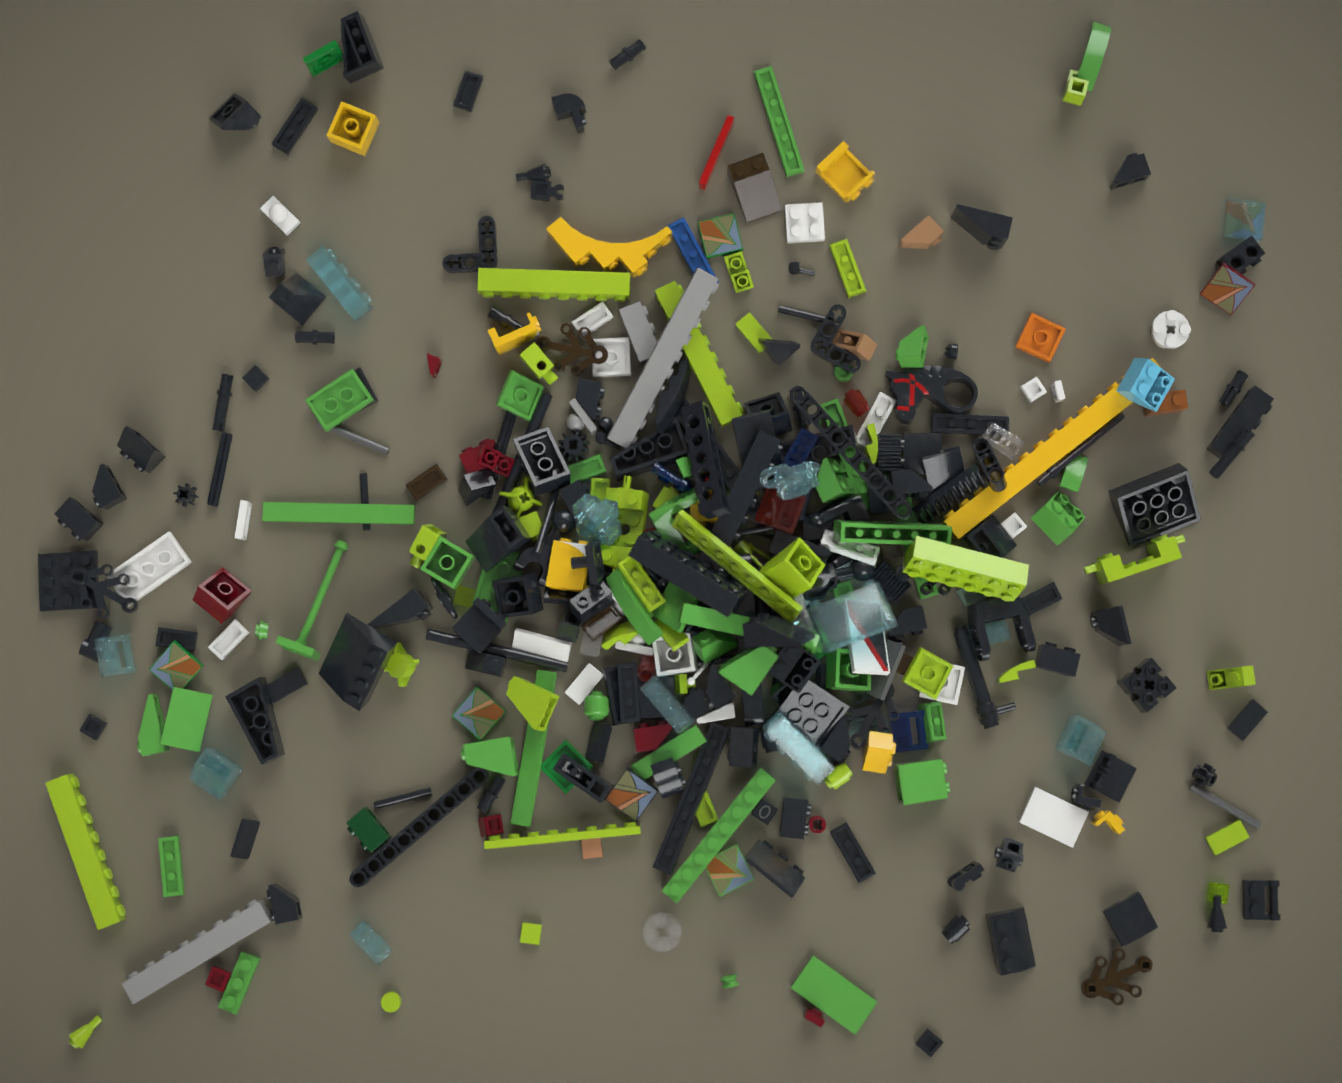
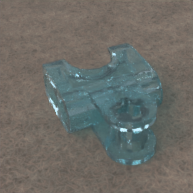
(795, 479)

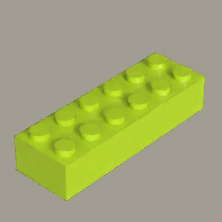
(965, 569)

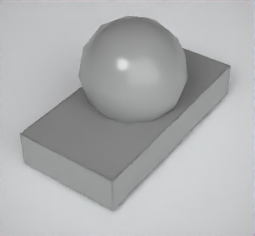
(579, 419)

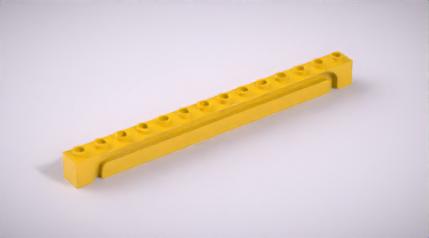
(1039, 460)

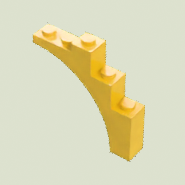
(607, 255)

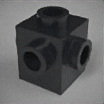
(1009, 855)

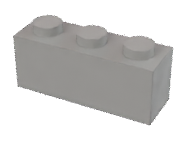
(639, 330)

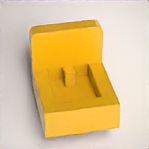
(1112, 821)

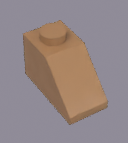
(923, 235)
(855, 343)

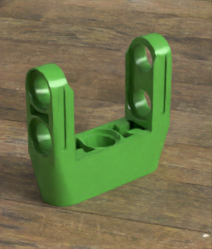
(663, 520)

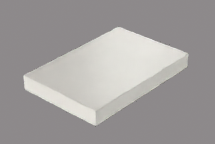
(1053, 817)

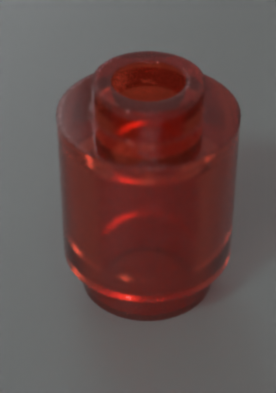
(856, 402)
(646, 668)

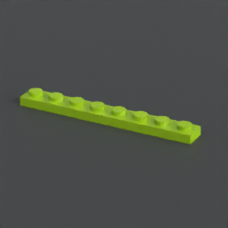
(736, 566)
(571, 834)

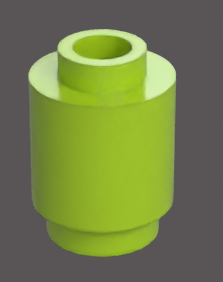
(838, 776)

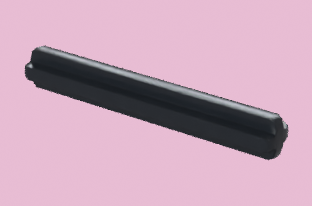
(219, 469)

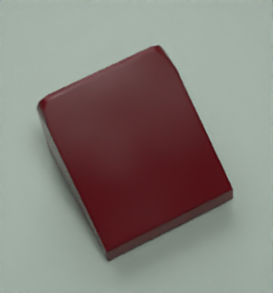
(434, 365)
(490, 825)

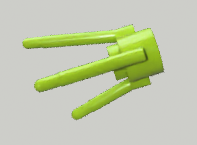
(744, 548)

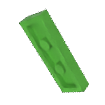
(171, 866)
(239, 982)

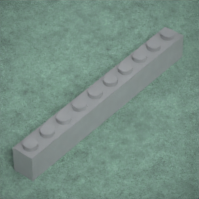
(663, 357)

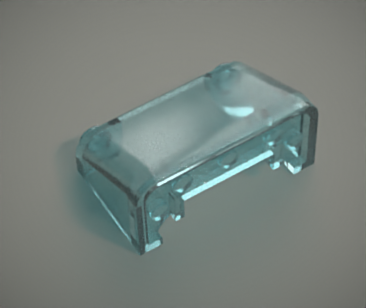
(851, 617)

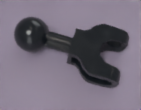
(562, 523)
(828, 578)

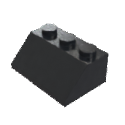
(775, 867)
(1010, 941)

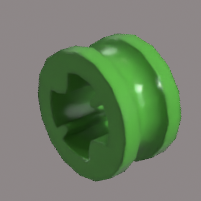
(729, 981)

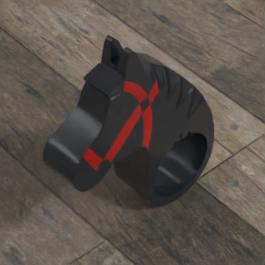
(916, 384)

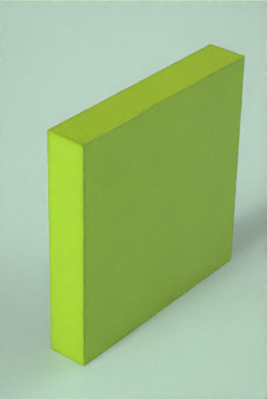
(927, 673)

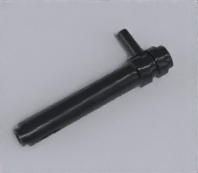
(985, 707)

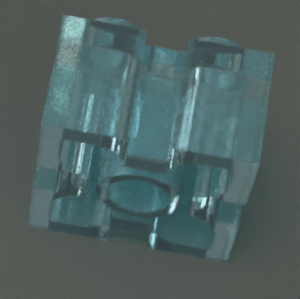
(597, 519)

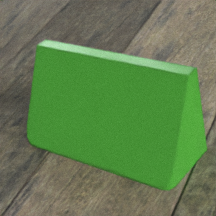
(933, 721)

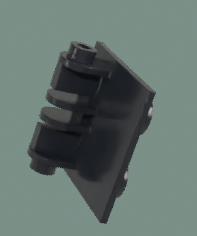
(1110, 776)

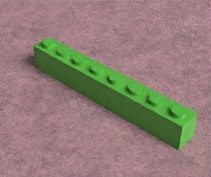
(718, 835)

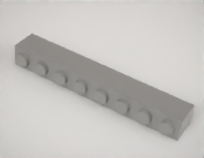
(198, 951)

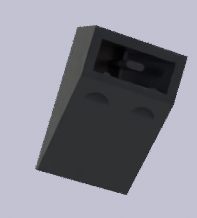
(497, 538)

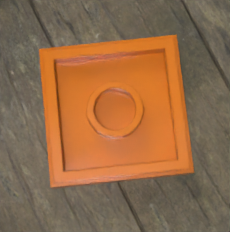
(1040, 337)

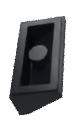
(599, 741)
(245, 838)

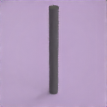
(359, 439)
(1225, 806)

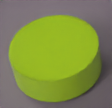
(391, 1001)

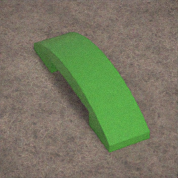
(1094, 53)

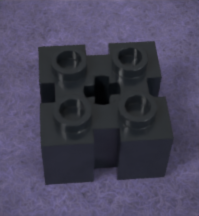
(1134, 684)

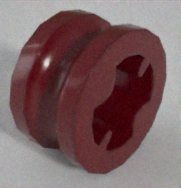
(823, 824)

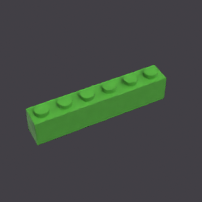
(889, 532)

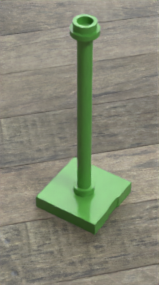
(299, 645)

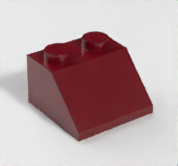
(221, 595)

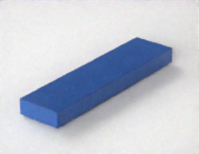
(689, 246)

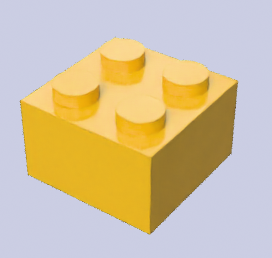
(353, 128)

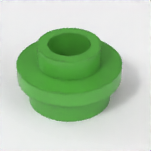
(261, 630)

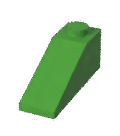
(151, 728)

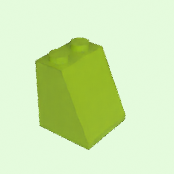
(794, 568)

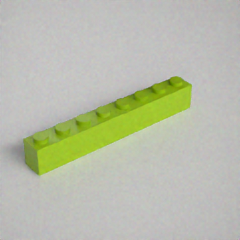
(554, 284)
(703, 362)
(85, 851)

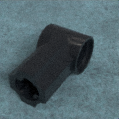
(88, 647)

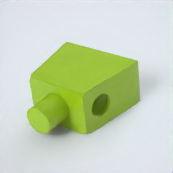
(533, 356)
(426, 537)

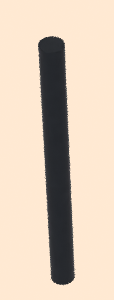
(516, 470)
(498, 650)

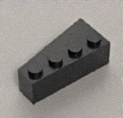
(257, 719)

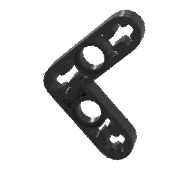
(479, 258)
(827, 341)

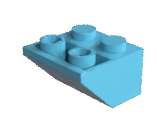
(1145, 384)

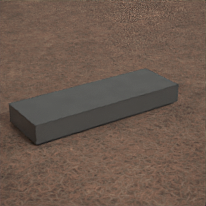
(881, 683)

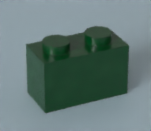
(368, 830)

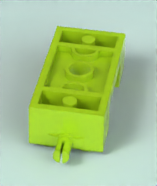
(632, 512)
(1161, 551)

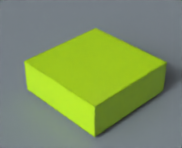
(531, 933)

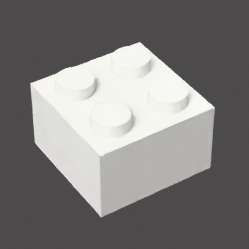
(677, 662)

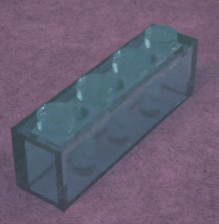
(339, 283)
(797, 747)

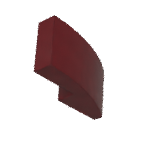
(495, 461)

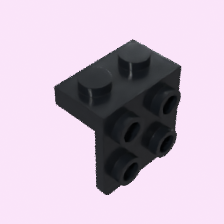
(480, 625)

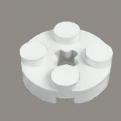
(1170, 340)

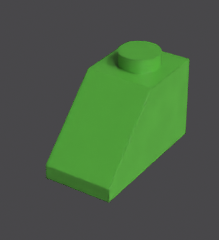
(913, 349)
(684, 467)
(712, 644)

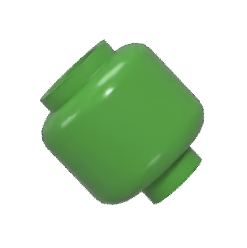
(596, 706)

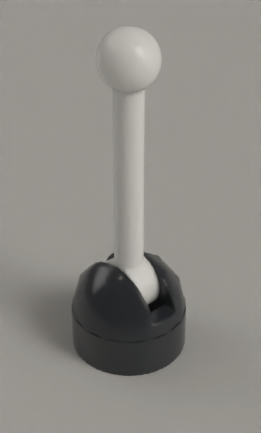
(691, 680)

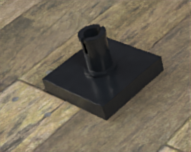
(592, 561)

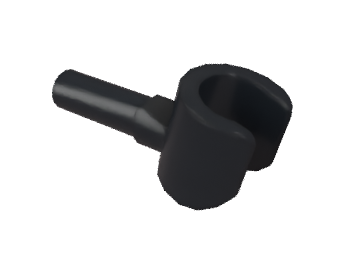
(794, 269)
(601, 439)

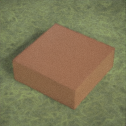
(592, 848)

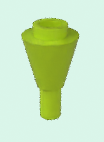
(80, 1036)

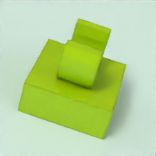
(681, 684)

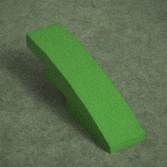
(633, 607)
(675, 748)

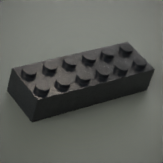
(688, 572)

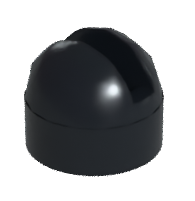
(953, 351)
(605, 424)

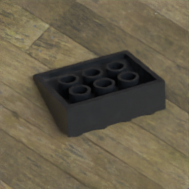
(1155, 504)
(356, 661)

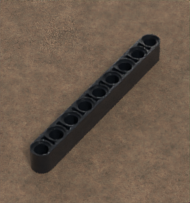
(844, 445)
(752, 703)
(411, 831)

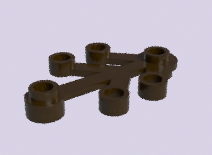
(575, 350)
(1113, 977)

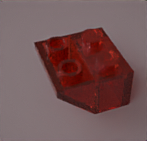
(778, 512)

